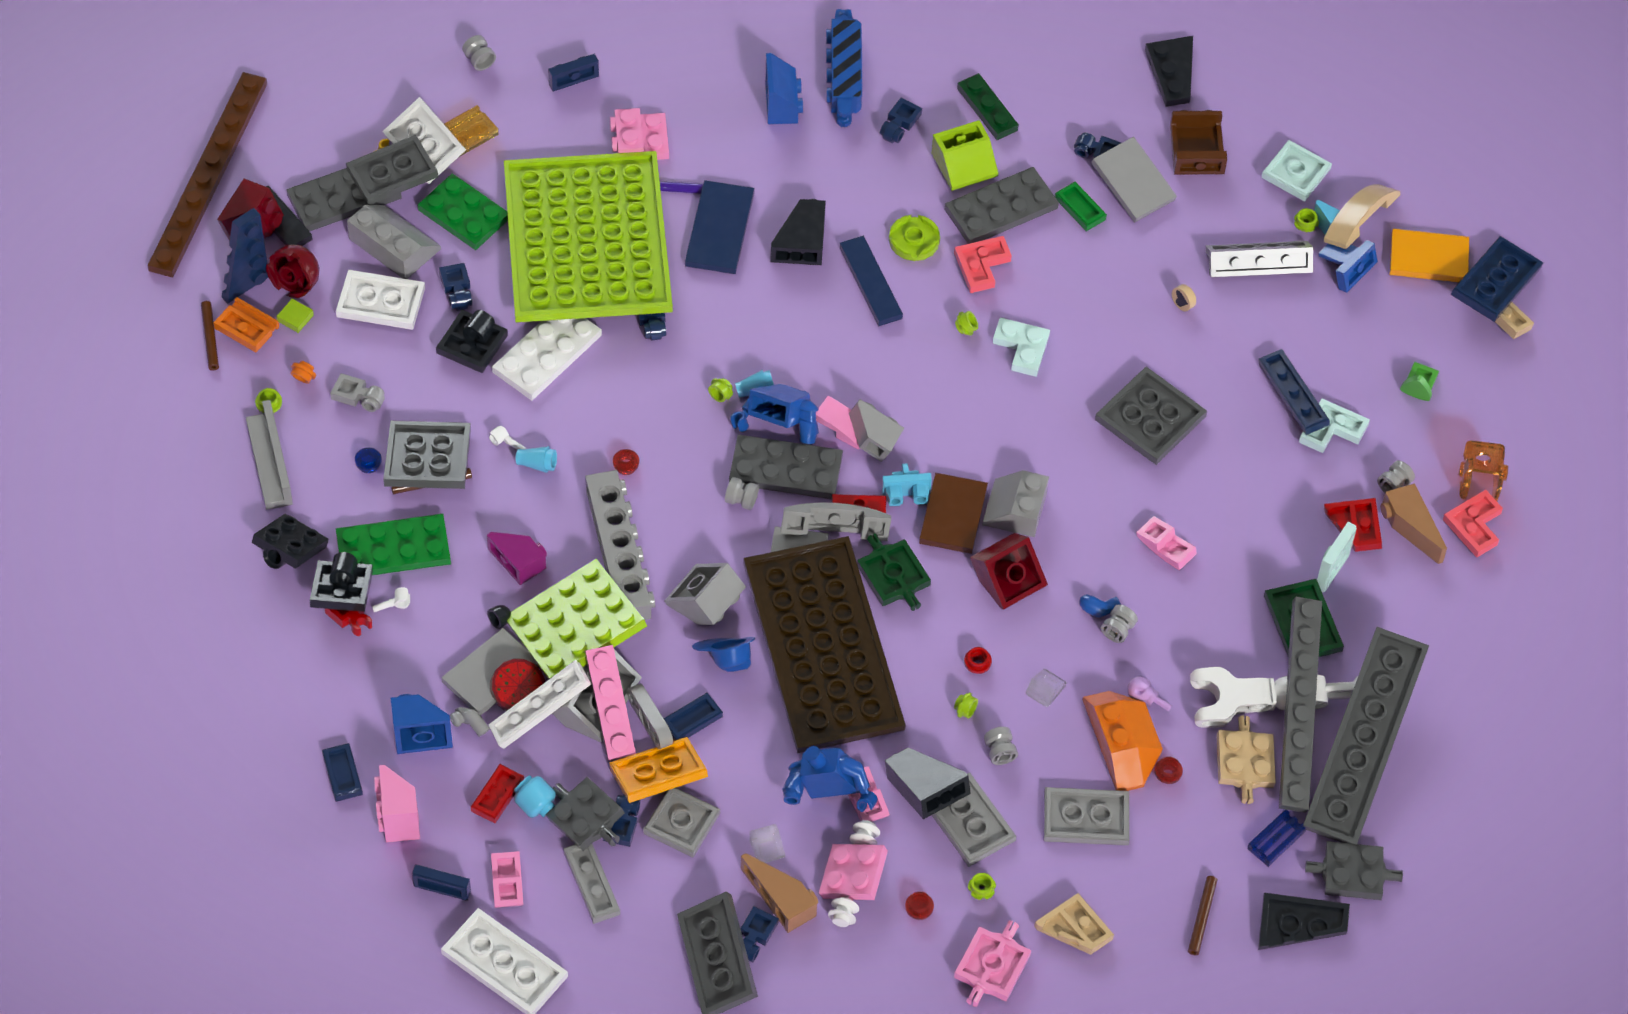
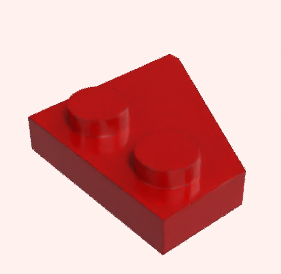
(1362, 514)

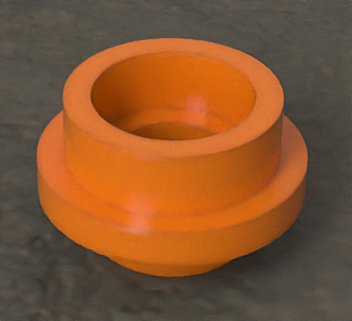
(303, 372)

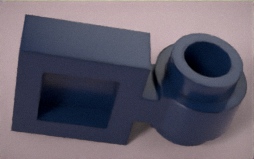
(902, 115)
(1086, 145)
(456, 280)
(653, 325)
(626, 824)
(757, 928)

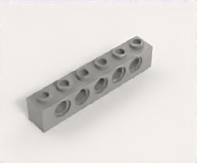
(608, 487)

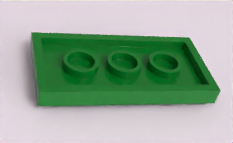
(397, 543)

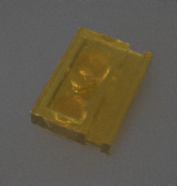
(472, 128)

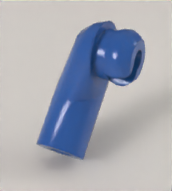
(1096, 606)

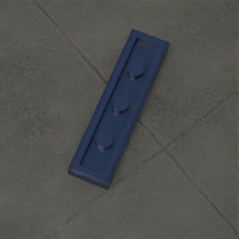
(871, 280)
(1294, 392)

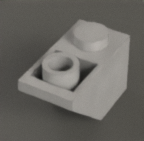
(874, 430)

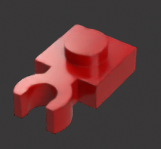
(351, 618)

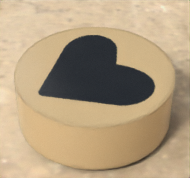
(1184, 297)

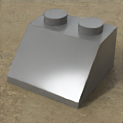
(1017, 502)
(706, 593)

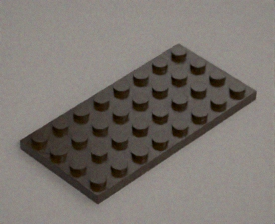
(823, 644)

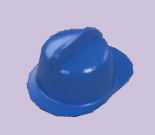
(728, 652)

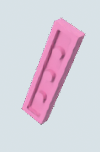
(610, 702)

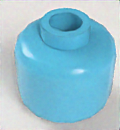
(534, 796)

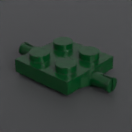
(893, 572)

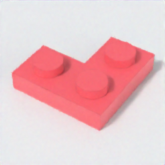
(977, 259)
(1469, 522)

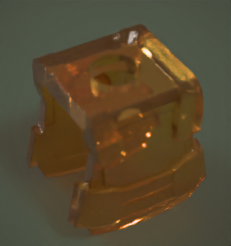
(1494, 466)

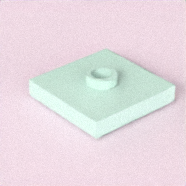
(1296, 170)
(1336, 556)

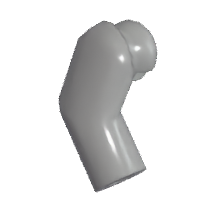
(471, 717)

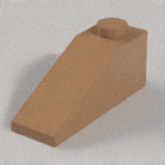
(1413, 521)
(782, 893)

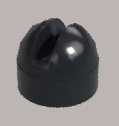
(499, 615)

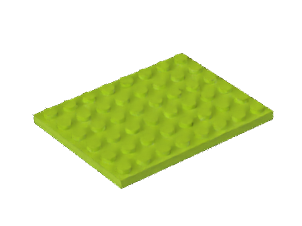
(587, 236)

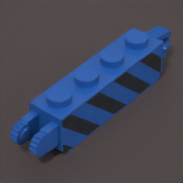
(846, 66)

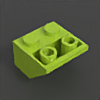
(964, 155)

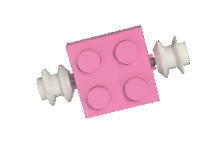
(853, 872)

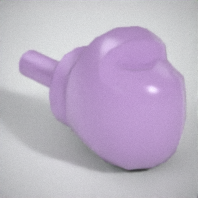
(1141, 689)

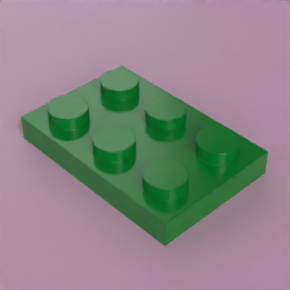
(463, 211)

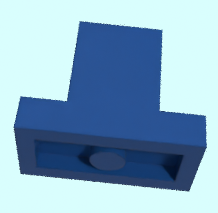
(1354, 262)

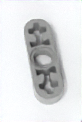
(649, 716)

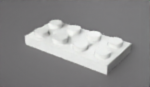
(545, 354)
(504, 962)

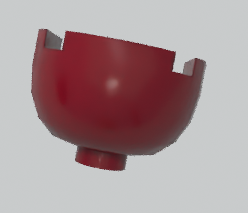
(293, 270)

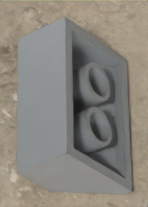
(391, 239)
(581, 711)

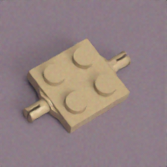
(1245, 759)

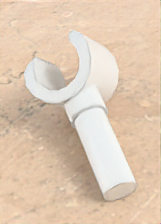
(500, 434)
(401, 600)

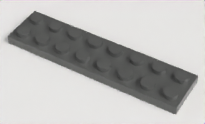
(1365, 737)

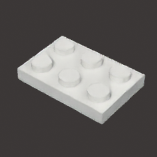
(432, 133)
(380, 299)

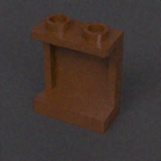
(1197, 142)

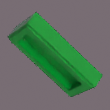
(1080, 206)

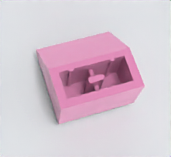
(396, 806)

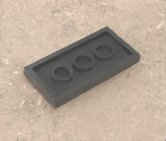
(329, 199)
(1001, 206)
(787, 466)
(717, 954)

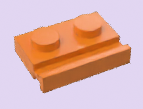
(246, 324)

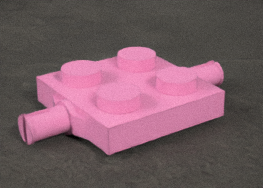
(992, 963)

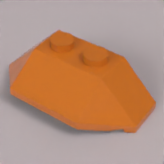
(1124, 737)

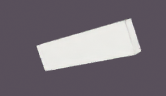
(539, 704)

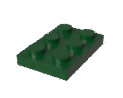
(1280, 606)

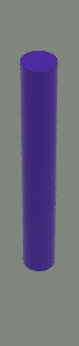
(681, 187)

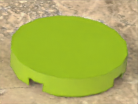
(914, 237)

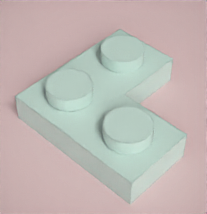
(1027, 340)
(1342, 423)

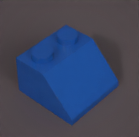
(782, 91)
(419, 725)

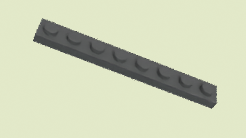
(1300, 705)

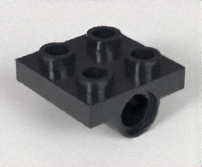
(472, 340)
(288, 542)
(341, 584)

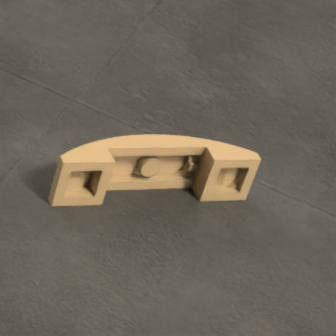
(1356, 211)

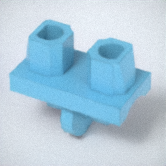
(906, 484)

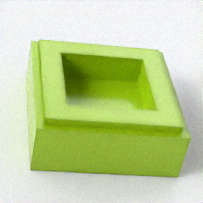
(295, 315)

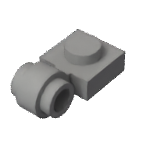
(352, 389)

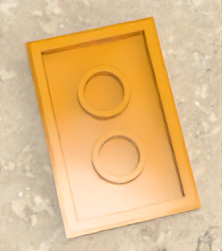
(1429, 255)
(658, 770)

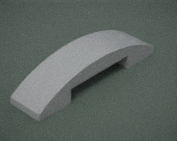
(835, 517)

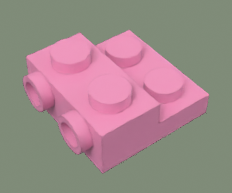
(639, 132)

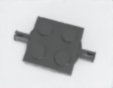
(585, 814)
(1354, 870)

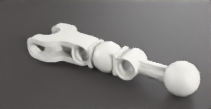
(1252, 694)

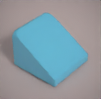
(1325, 214)

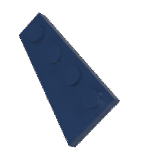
(248, 256)

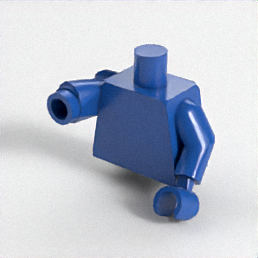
(780, 406)
(826, 775)

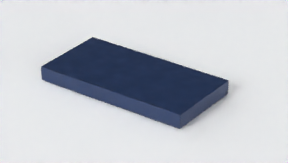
(719, 227)
(1497, 279)

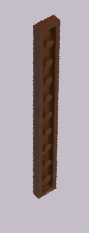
(207, 175)

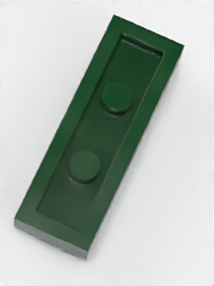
(987, 106)

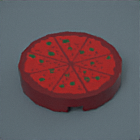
(514, 682)

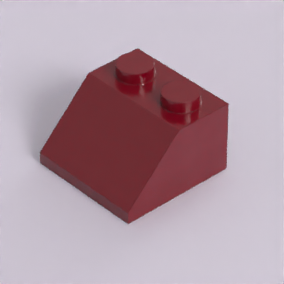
(250, 196)
(1009, 570)

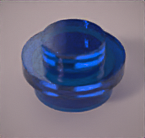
(368, 460)

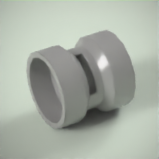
(477, 50)
(1399, 475)
(741, 493)
(1119, 623)
(1000, 744)

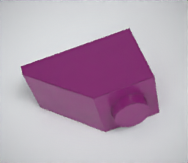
(517, 555)

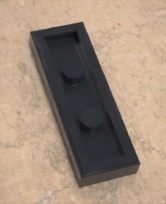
(291, 228)

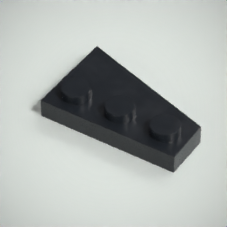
(1172, 68)
(1299, 920)

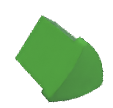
(1420, 382)

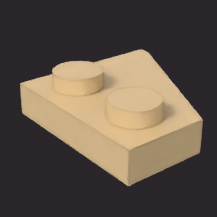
(1076, 925)

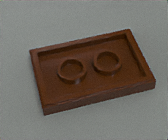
(953, 513)

